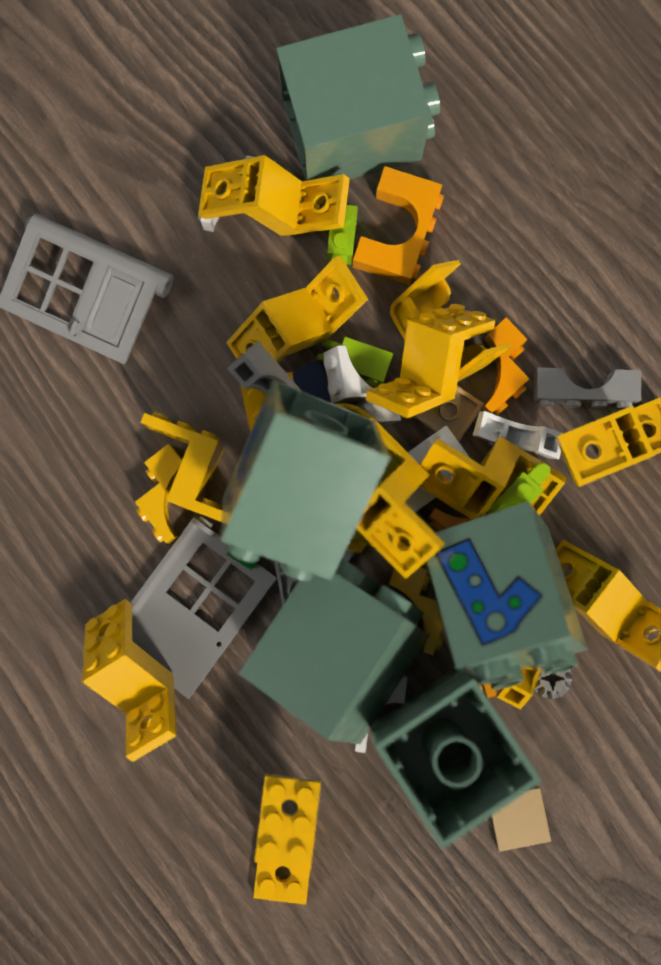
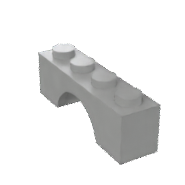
(258, 369)
(554, 387)

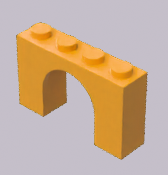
(420, 199)

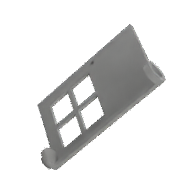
(111, 301)
(174, 632)

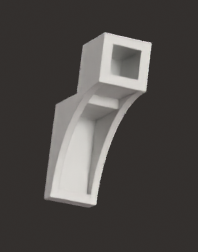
(348, 387)

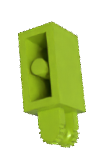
(342, 239)
(367, 360)
(522, 488)

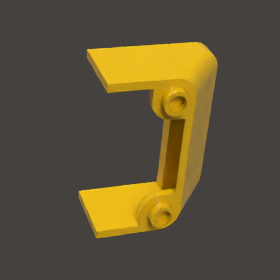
(432, 293)

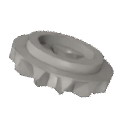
(559, 686)

